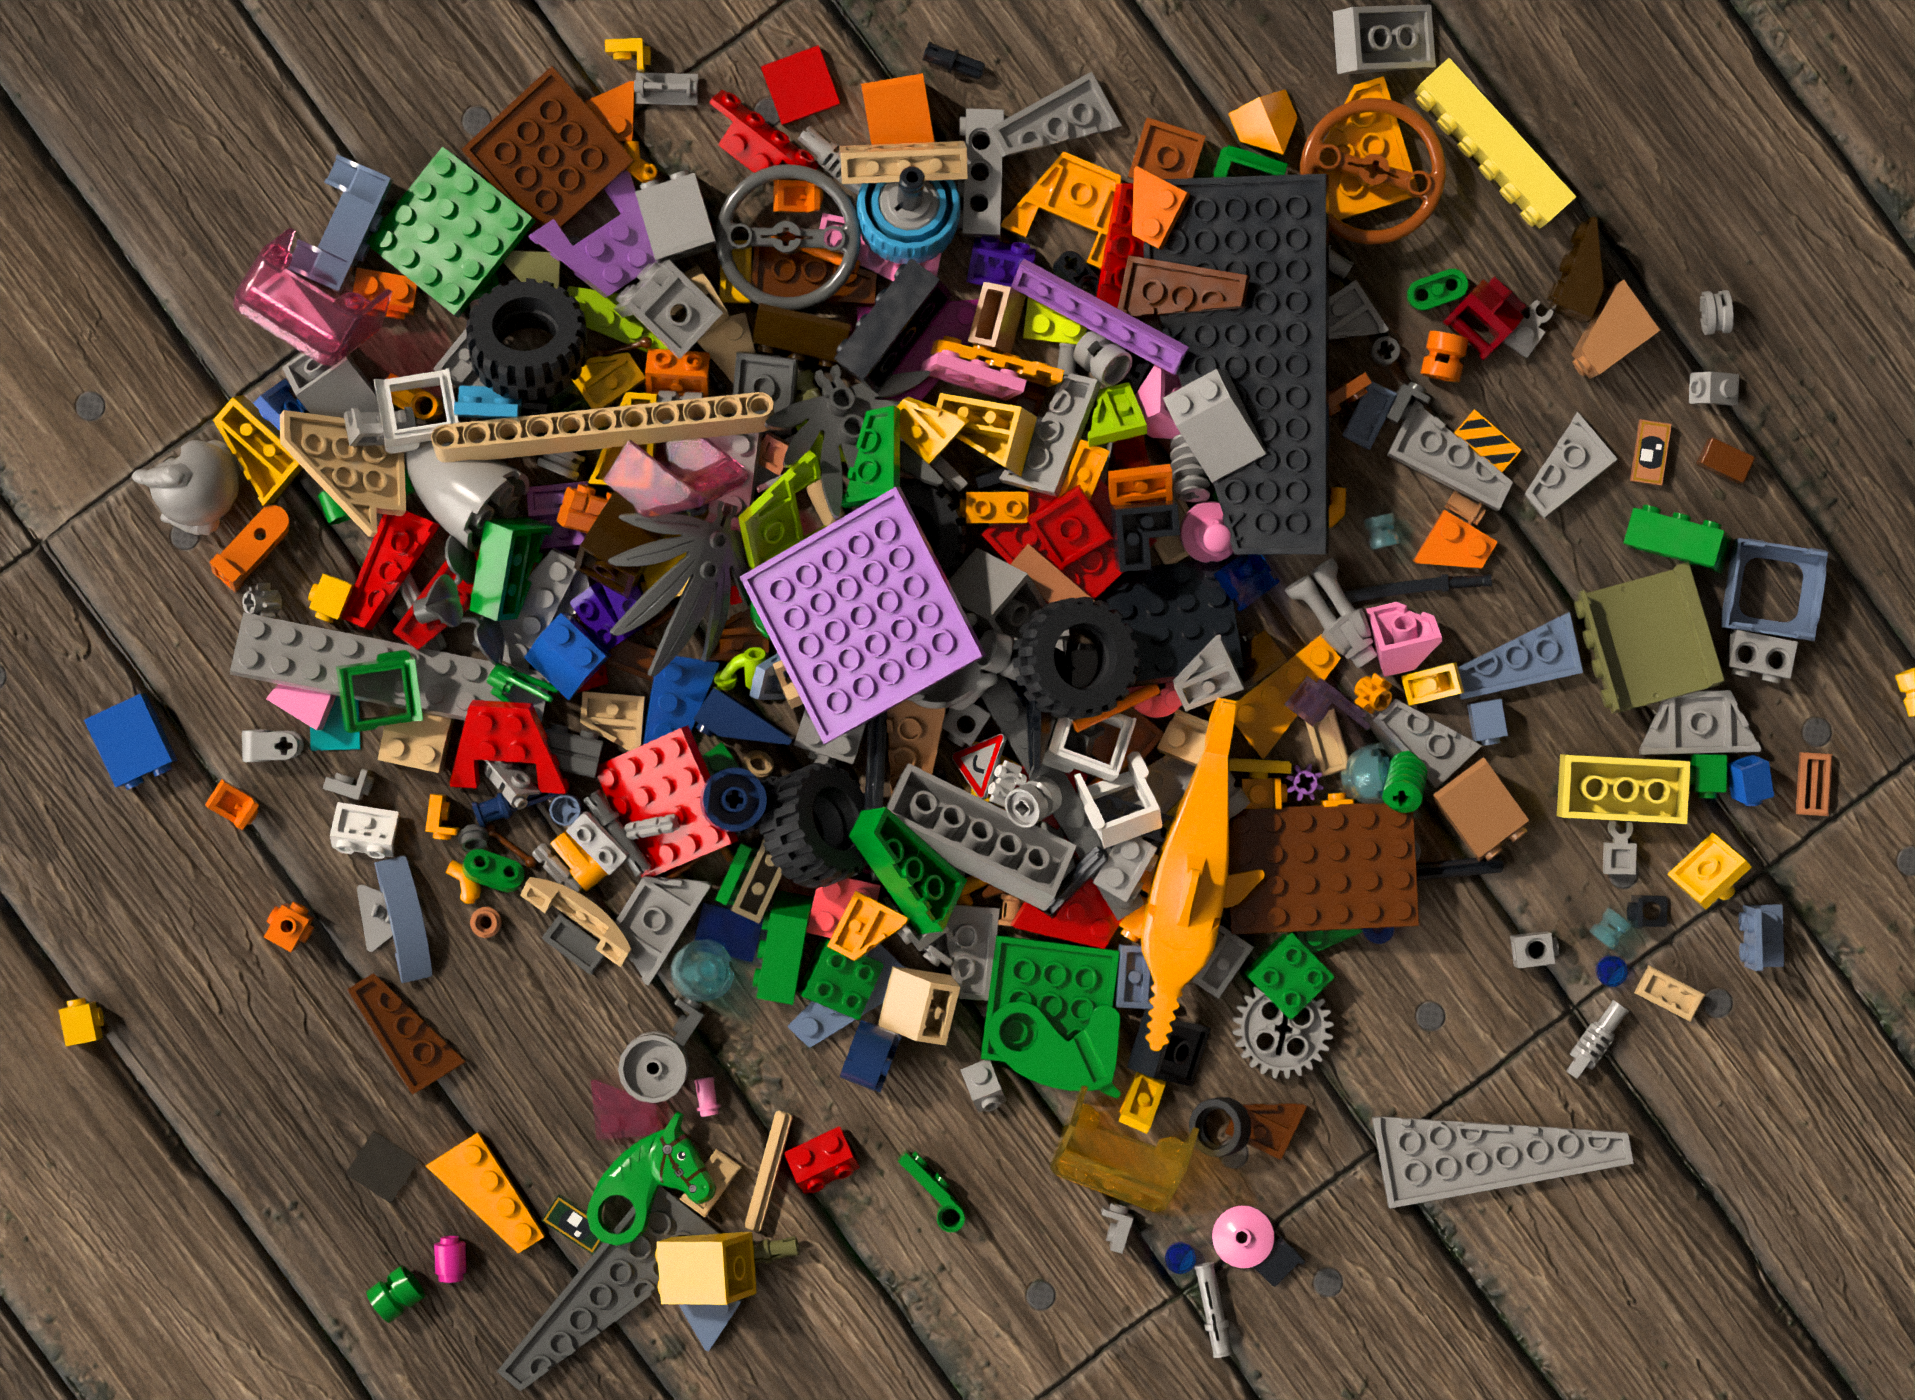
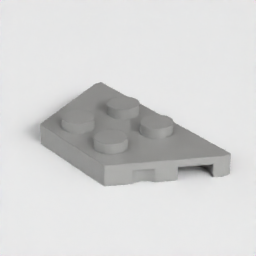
(1699, 725)
(656, 919)

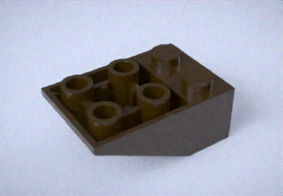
(1582, 277)

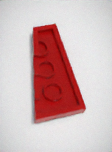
(1118, 245)
(386, 566)
(419, 634)

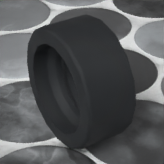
(1241, 1122)

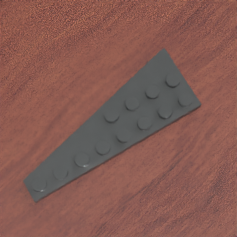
(602, 1290)

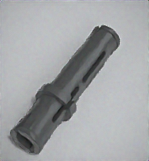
(610, 822)

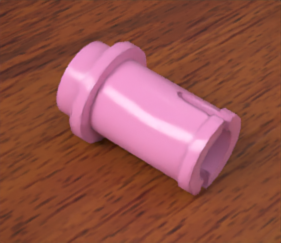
(706, 1097)

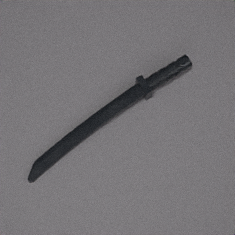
(1440, 583)

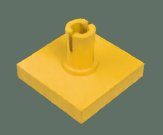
(1710, 871)

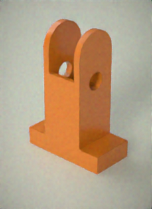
(247, 552)

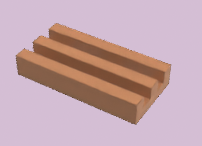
(1801, 785)

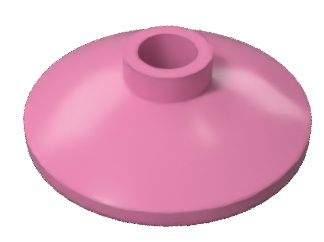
(1259, 1234)

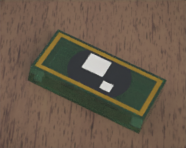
(572, 1223)

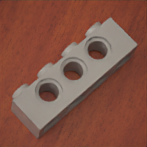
(986, 222)

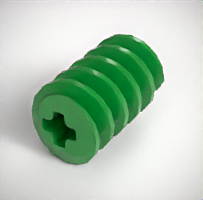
(1405, 782)

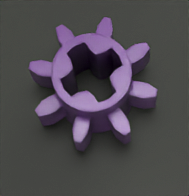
(1295, 779)

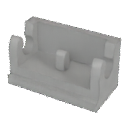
(366, 427)

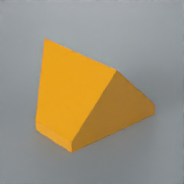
(1266, 121)

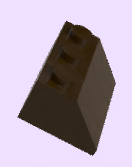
(799, 334)
(1259, 659)

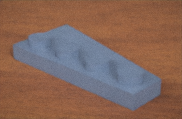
(1529, 659)
(819, 1022)

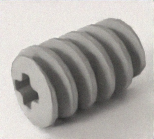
(1187, 474)

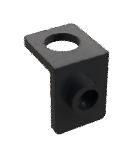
(1635, 911)
(1279, 1262)

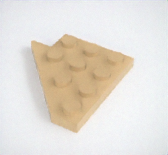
(355, 477)

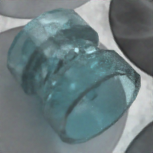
(1384, 537)
(1605, 934)

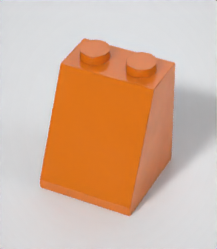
(898, 110)

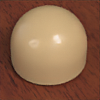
(756, 754)

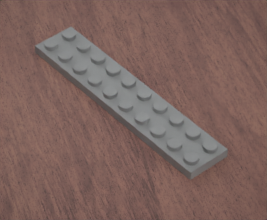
(309, 655)

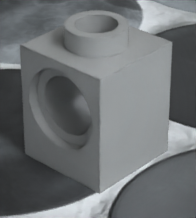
(1520, 946)

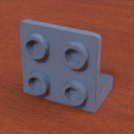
(1762, 936)

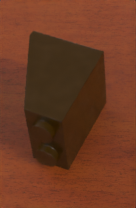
(609, 538)

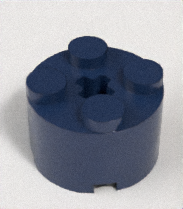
(746, 787)
(870, 1056)

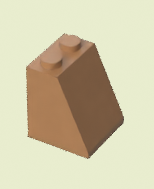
(1613, 331)
(1481, 810)

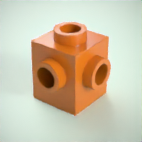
(281, 933)

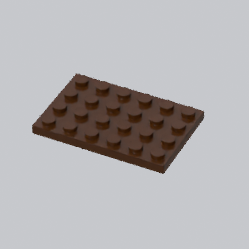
(1325, 868)

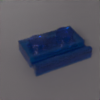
(1246, 579)
(730, 930)

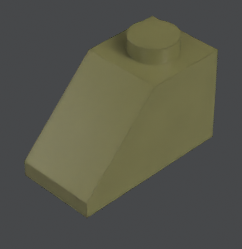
(535, 266)

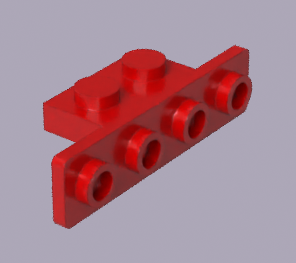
(755, 141)

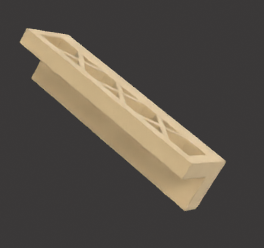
(886, 161)

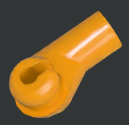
(640, 168)
(1337, 505)
(971, 885)
(469, 889)

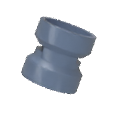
(562, 812)

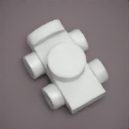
(1006, 779)

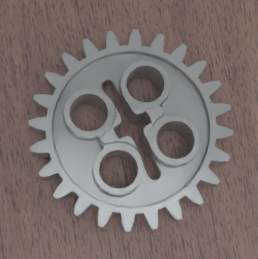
(1254, 1023)

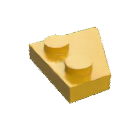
(927, 427)

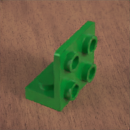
(1289, 974)
(839, 981)

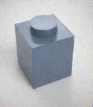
(1487, 721)

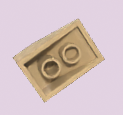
(417, 742)

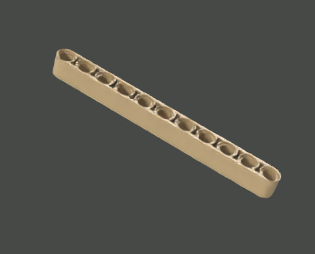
(589, 421)

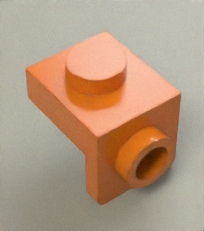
(796, 196)
(233, 804)

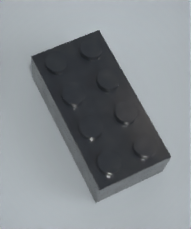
(893, 325)

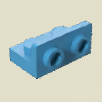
(484, 403)

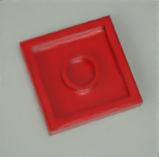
(800, 85)
(1069, 527)

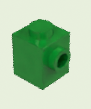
(1708, 774)

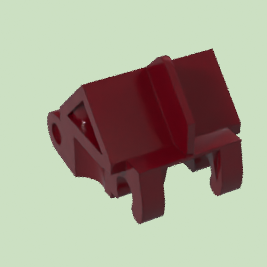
(1495, 308)

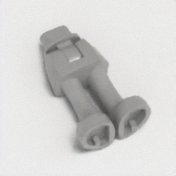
(1347, 633)

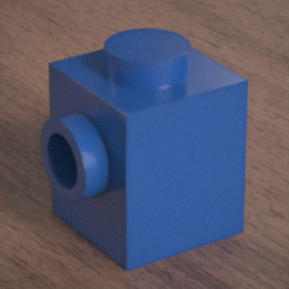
(1750, 780)

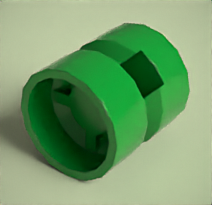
(392, 1296)

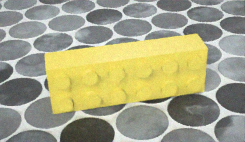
(1493, 144)

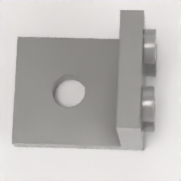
(655, 295)

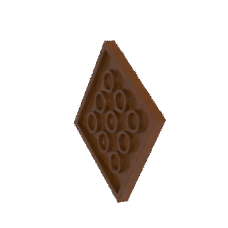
(549, 151)

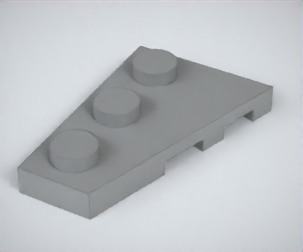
(1570, 467)
(1429, 740)
(972, 948)

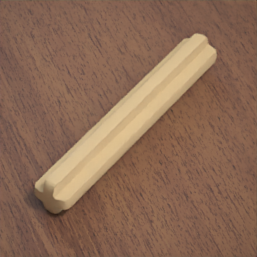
(768, 1171)

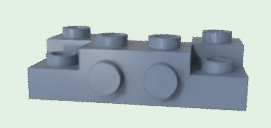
(348, 228)

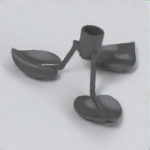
(444, 603)

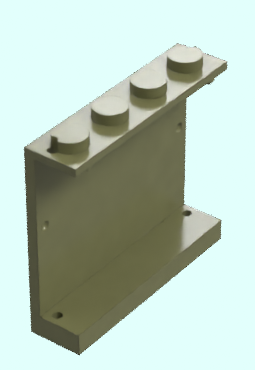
(1649, 639)

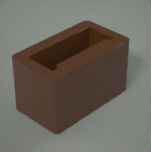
(1725, 460)

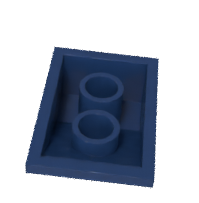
(732, 719)

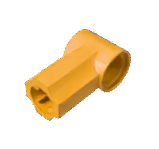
(413, 399)
(582, 865)

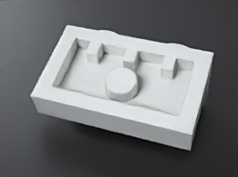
(364, 830)

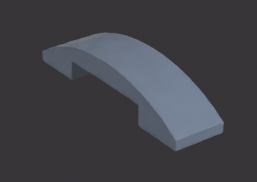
(405, 918)

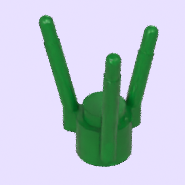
(507, 678)

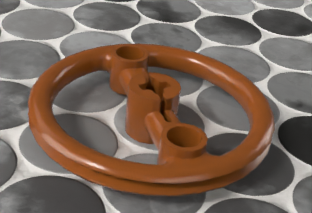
(1433, 182)

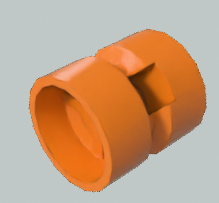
(1448, 346)

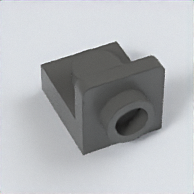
(1402, 406)
(686, 1025)

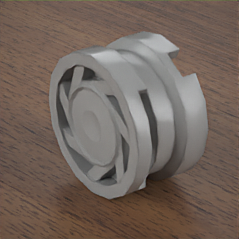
(1716, 312)
(562, 463)

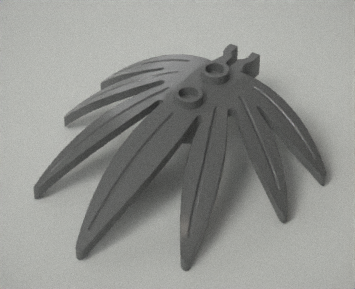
(840, 418)
(710, 553)

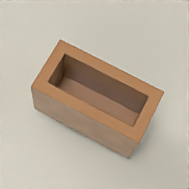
(997, 317)

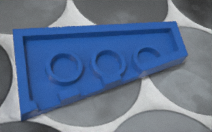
(677, 695)

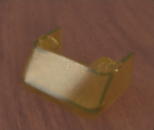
(1119, 1163)

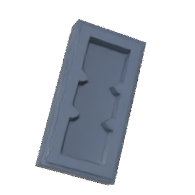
(1369, 415)

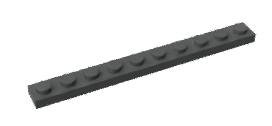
(1071, 815)

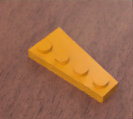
(1031, 371)

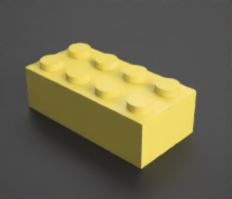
(1623, 789)

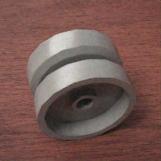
(656, 1048)

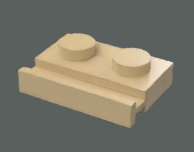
(1184, 738)

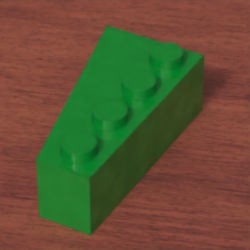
(909, 869)

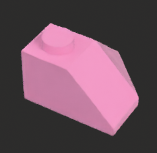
(1150, 400)
(1402, 637)

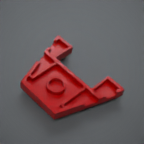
(505, 734)
(1080, 920)

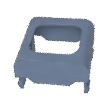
(1813, 566)

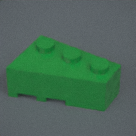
(1678, 537)
(504, 565)
(783, 947)

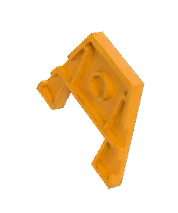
(1073, 192)

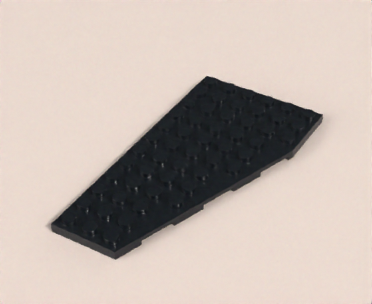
(1271, 347)

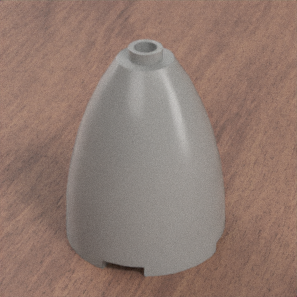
(465, 491)

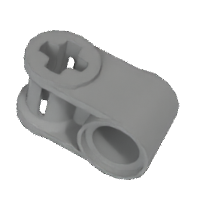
(265, 745)

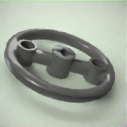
(726, 232)

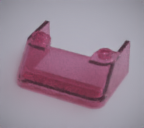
(301, 312)
(700, 469)

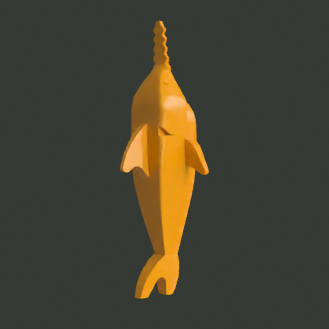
(1192, 879)

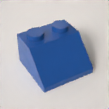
(567, 655)

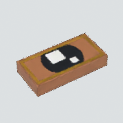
(1650, 452)

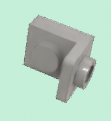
(344, 784)
(1118, 1232)

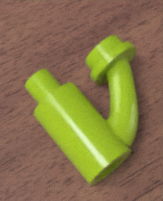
(749, 660)

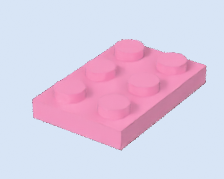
(974, 375)

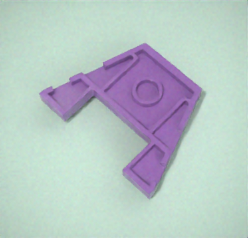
(611, 253)

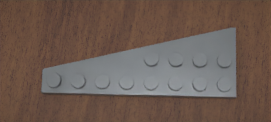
(1455, 1158)

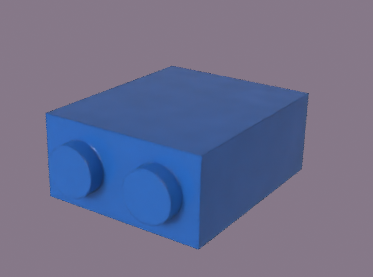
(131, 741)

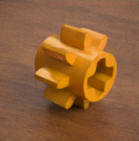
(1373, 693)

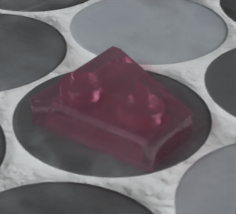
(621, 1114)

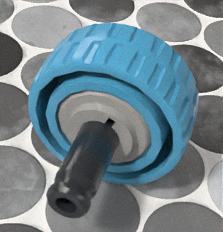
(908, 216)

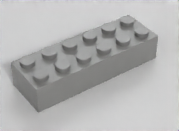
(981, 837)

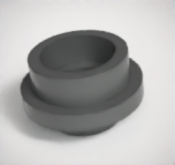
(473, 837)

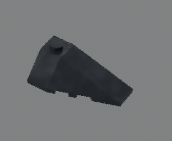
(1041, 723)

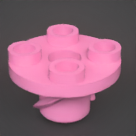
(1205, 533)

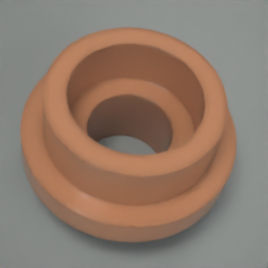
(478, 929)

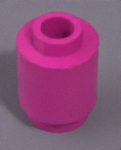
(450, 1259)

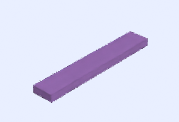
(1099, 316)

